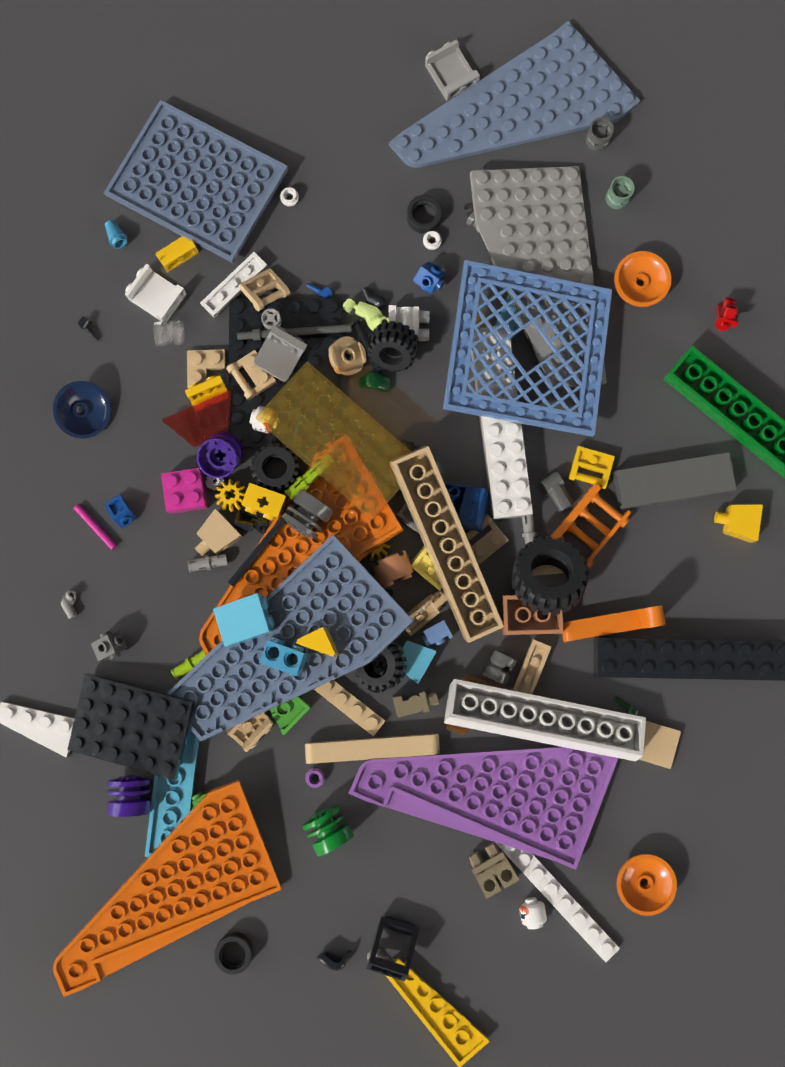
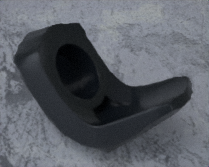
(334, 965)

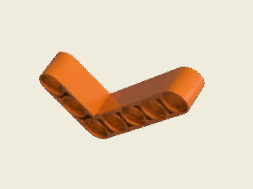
(613, 623)

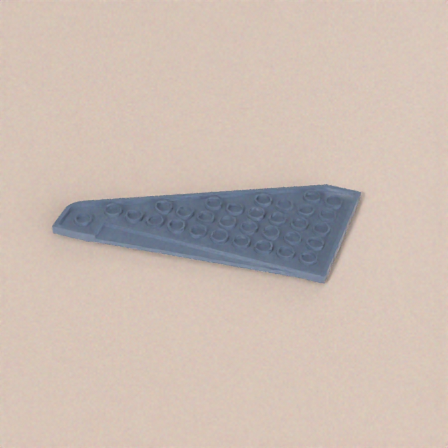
(534, 97)

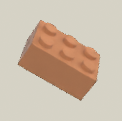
(523, 621)

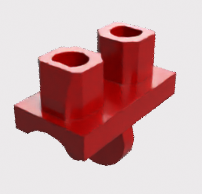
(726, 314)

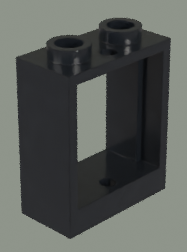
(385, 966)

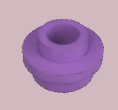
(315, 784)

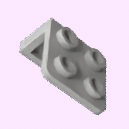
(279, 353)

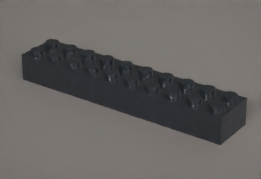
(689, 659)

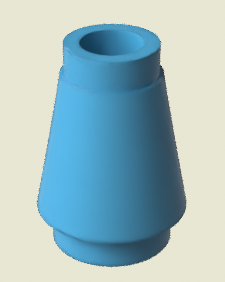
(116, 236)

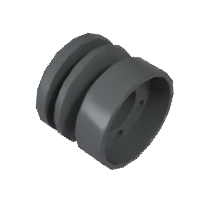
(307, 514)

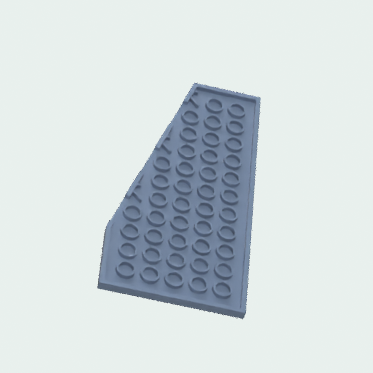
(324, 591)

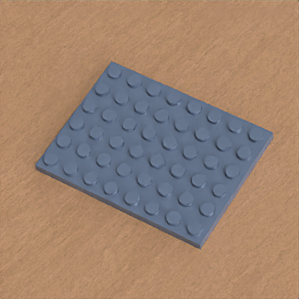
(196, 181)

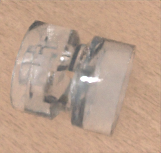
(169, 333)

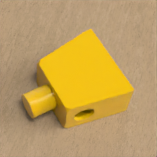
(741, 521)

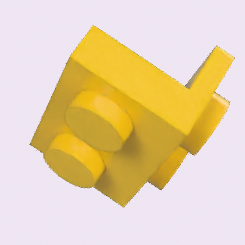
(201, 392)

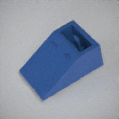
(469, 505)

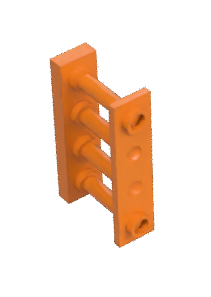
(581, 511)

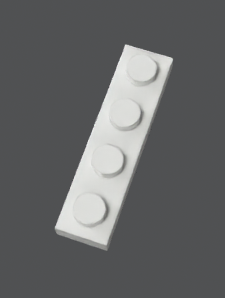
(230, 287)

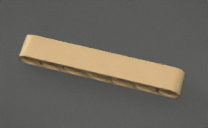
(372, 748)

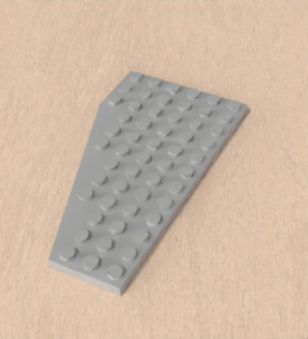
(538, 226)

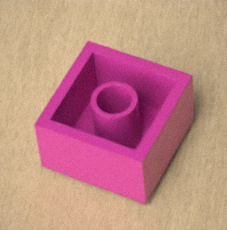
(184, 491)

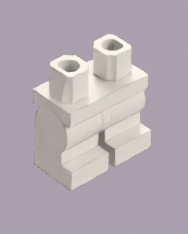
(412, 317)

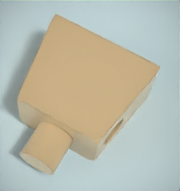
(216, 534)

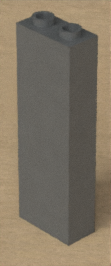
(675, 481)

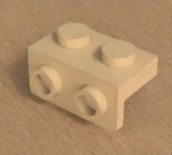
(251, 731)

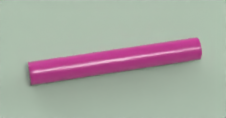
(95, 526)

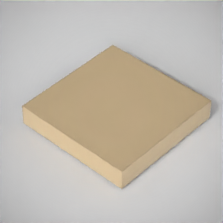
(660, 744)

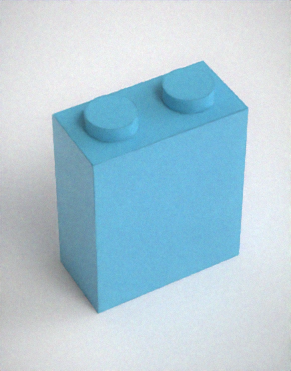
(244, 620)

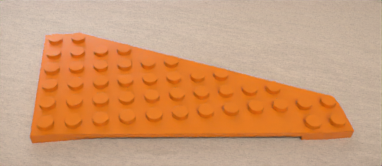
(291, 549)
(191, 879)

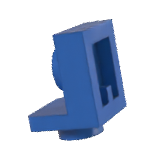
(120, 511)

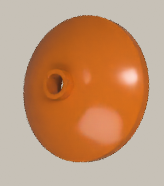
(649, 270)
(656, 893)

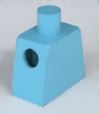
(417, 658)

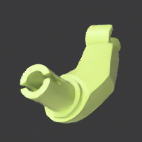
(368, 312)

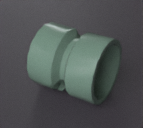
(620, 192)

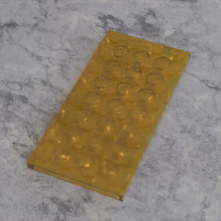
(335, 439)

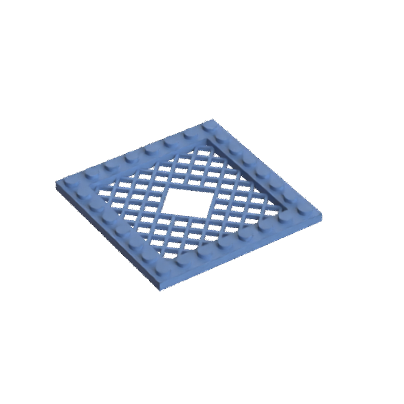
(598, 300)

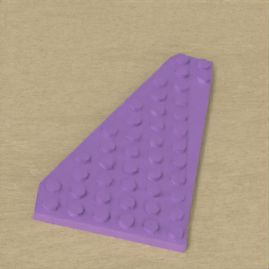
(514, 797)

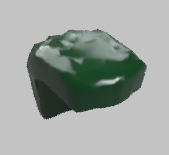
(375, 381)

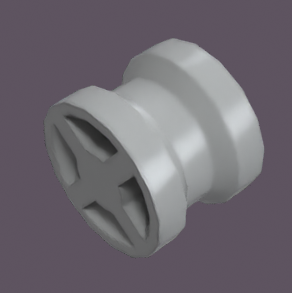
(271, 315)

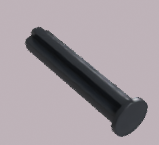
(364, 339)

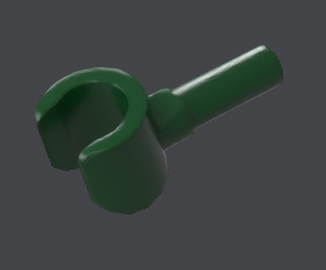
(630, 709)

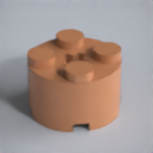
(392, 568)

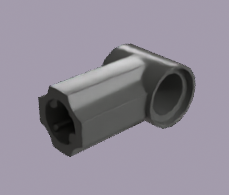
(554, 487)

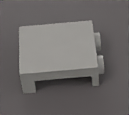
(450, 70)

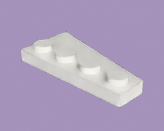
(41, 726)

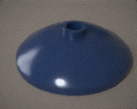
(94, 413)

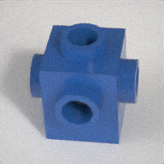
(430, 277)

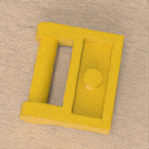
(592, 461)

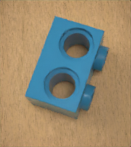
(283, 662)

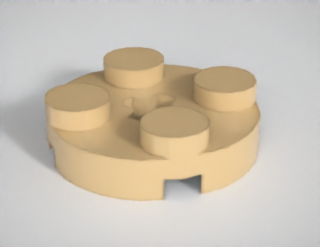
(340, 363)

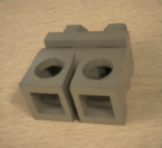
(414, 703)
(491, 868)

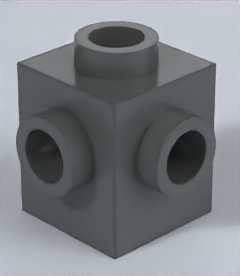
(109, 646)

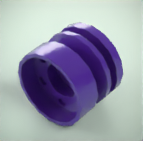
(216, 464)
(129, 796)

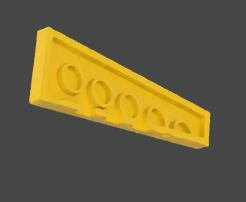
(444, 1021)

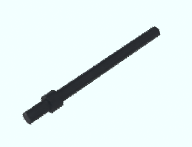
(261, 546)

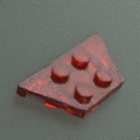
(202, 420)

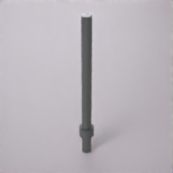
(256, 334)

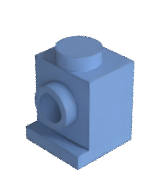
(436, 634)

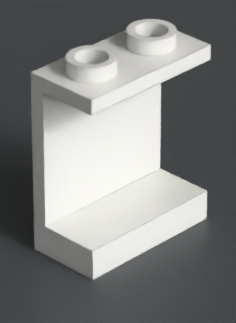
(155, 294)

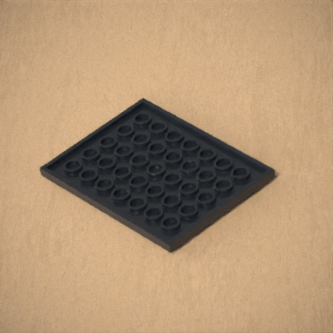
(293, 314)

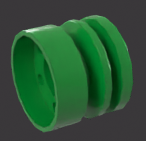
(328, 831)

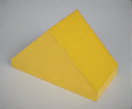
(320, 641)

